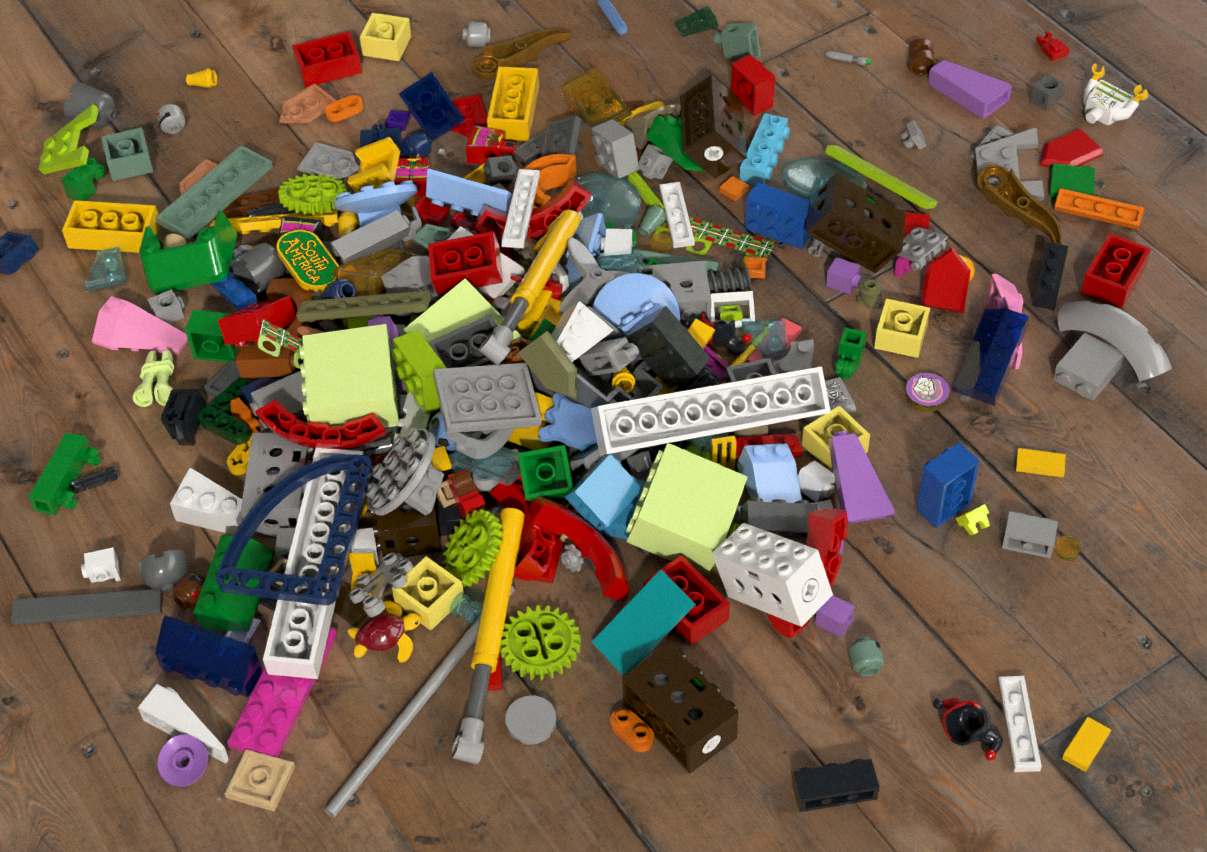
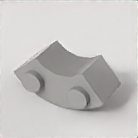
(799, 357)

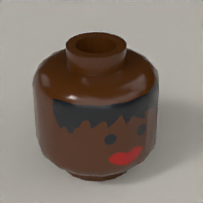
(187, 590)

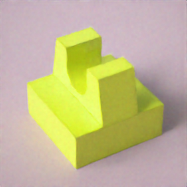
(970, 518)

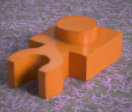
(243, 413)

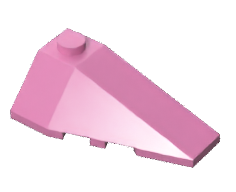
(1004, 295)
(128, 326)

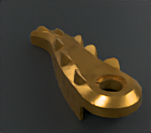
(515, 52)
(1017, 201)

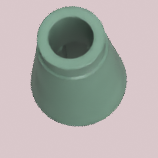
(652, 220)

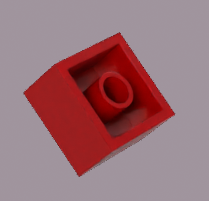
(753, 84)

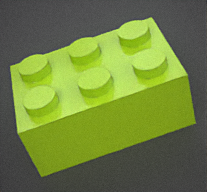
(415, 367)

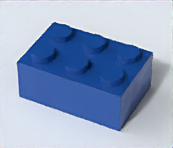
(777, 215)
(947, 484)

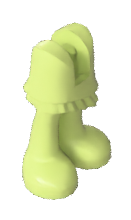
(151, 372)

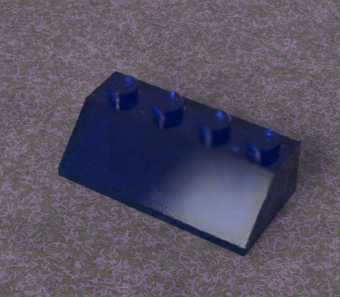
(991, 355)
(207, 657)

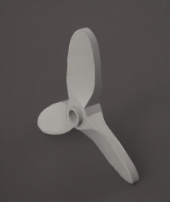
(593, 276)

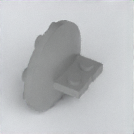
(406, 475)

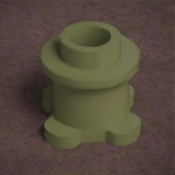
(870, 293)

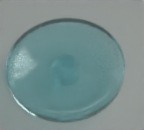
(808, 174)
(612, 197)

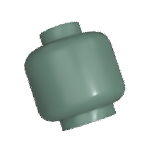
(866, 656)

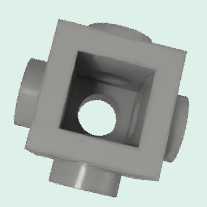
(654, 162)

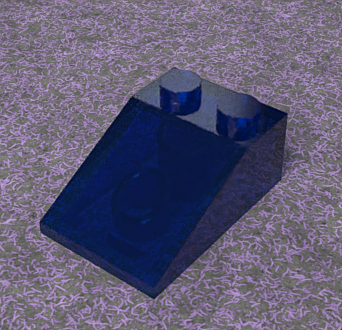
(431, 107)

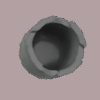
(86, 95)
(258, 267)

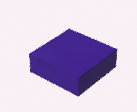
(397, 119)

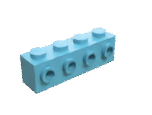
(764, 149)

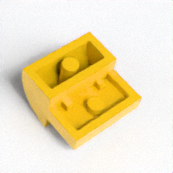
(543, 307)

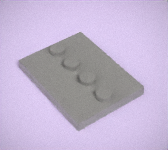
(486, 397)

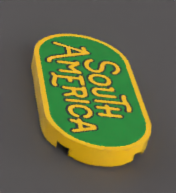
(306, 259)

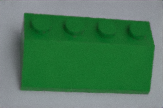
(229, 611)

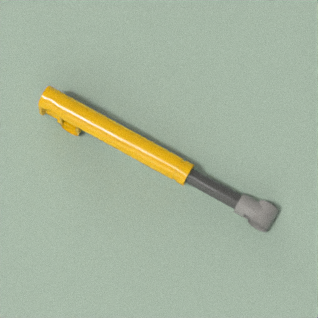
(550, 250)
(468, 743)

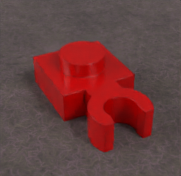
(1052, 48)

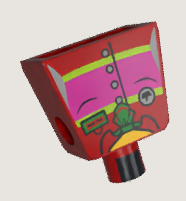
(487, 143)
(413, 169)

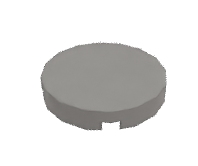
(530, 719)

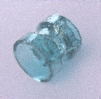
(466, 608)

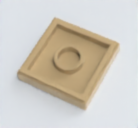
(259, 780)

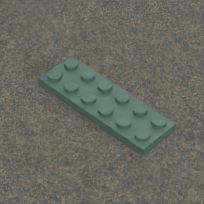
(214, 192)

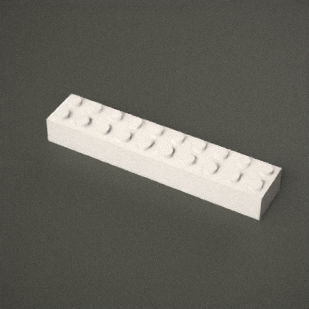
(710, 410)
(299, 628)

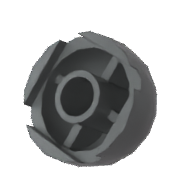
(164, 570)

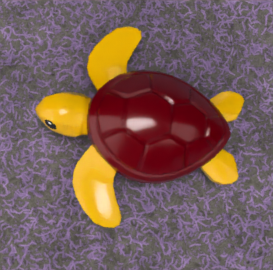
(385, 632)

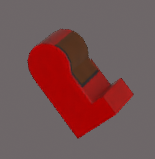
(465, 492)

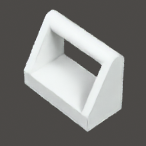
(734, 298)

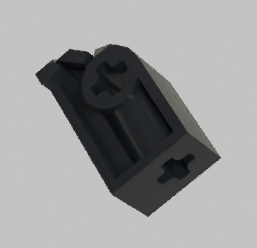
(182, 413)

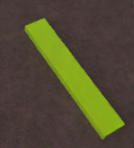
(881, 177)

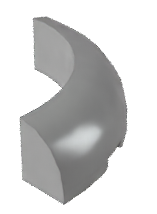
(1120, 330)

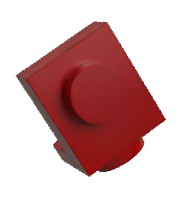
(431, 213)

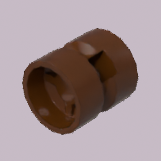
(921, 56)

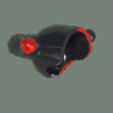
(724, 335)
(969, 723)

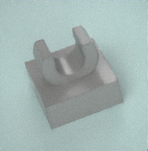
(913, 136)

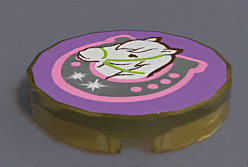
(927, 391)

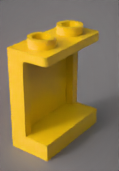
(377, 164)

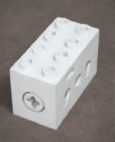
(772, 574)

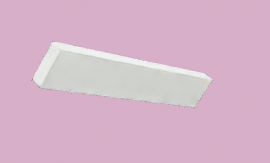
(520, 208)

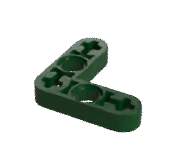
(222, 415)

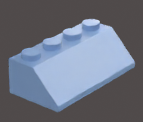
(464, 193)
(590, 235)

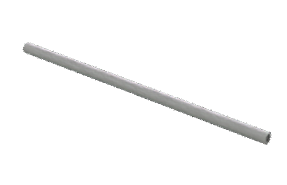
(403, 720)

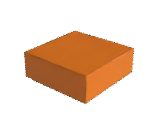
(734, 188)
(755, 266)

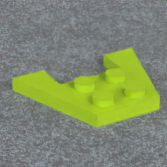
(61, 149)

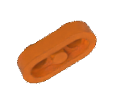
(344, 108)
(630, 728)

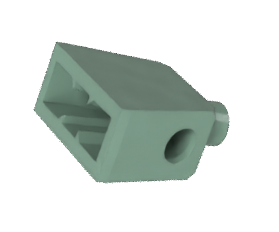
(739, 41)

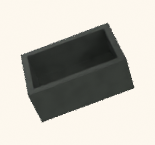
(668, 347)

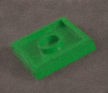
(1072, 178)

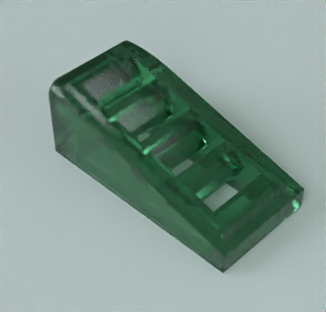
(702, 19)

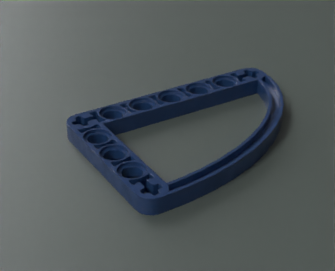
(317, 585)

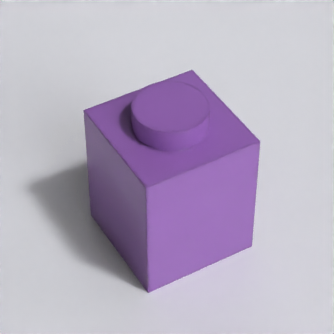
(843, 276)
(835, 615)

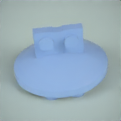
(373, 203)
(632, 298)

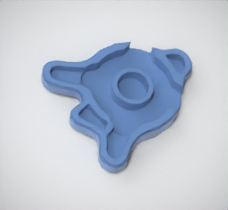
(570, 423)

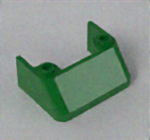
(189, 264)

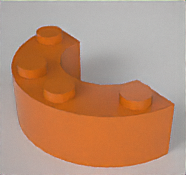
(554, 172)

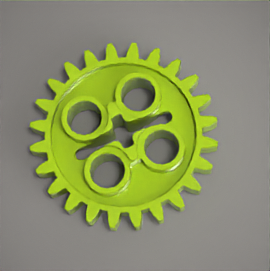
(311, 193)
(473, 547)
(562, 635)

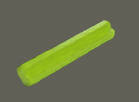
(644, 190)

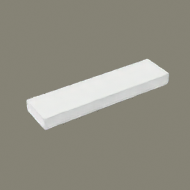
(676, 214)
(1019, 724)

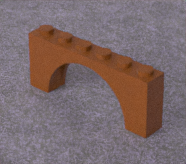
(256, 363)

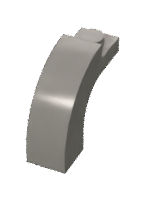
(480, 443)

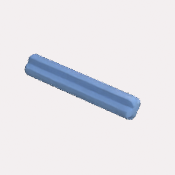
(613, 16)

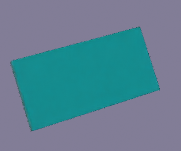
(643, 623)

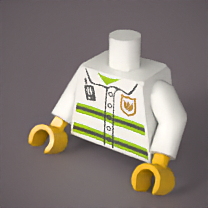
(1107, 102)

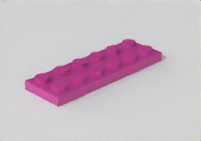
(273, 710)

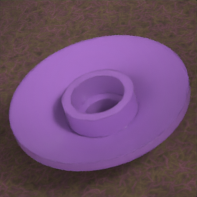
(173, 756)

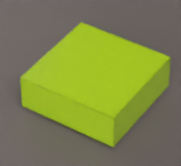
(730, 312)

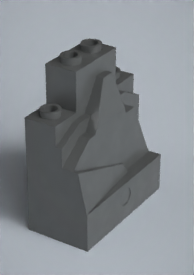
(598, 389)

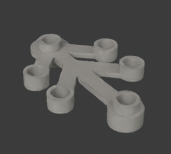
(378, 580)

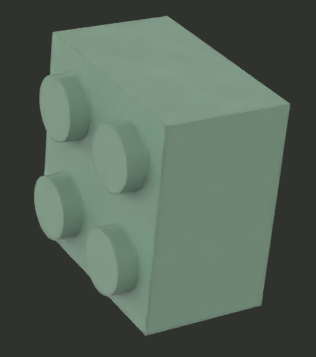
(127, 154)

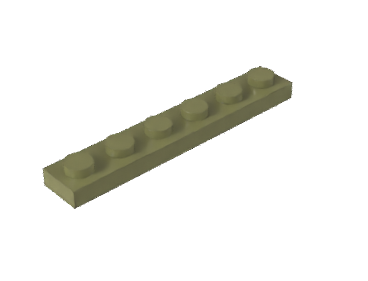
(364, 306)

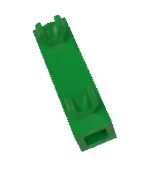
(63, 467)

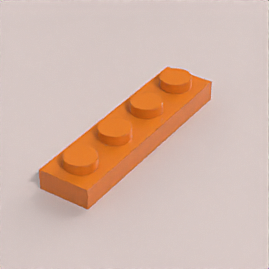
(1099, 209)

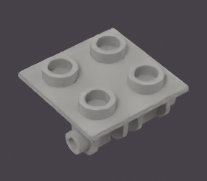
(922, 247)

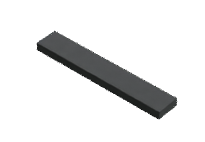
(86, 606)

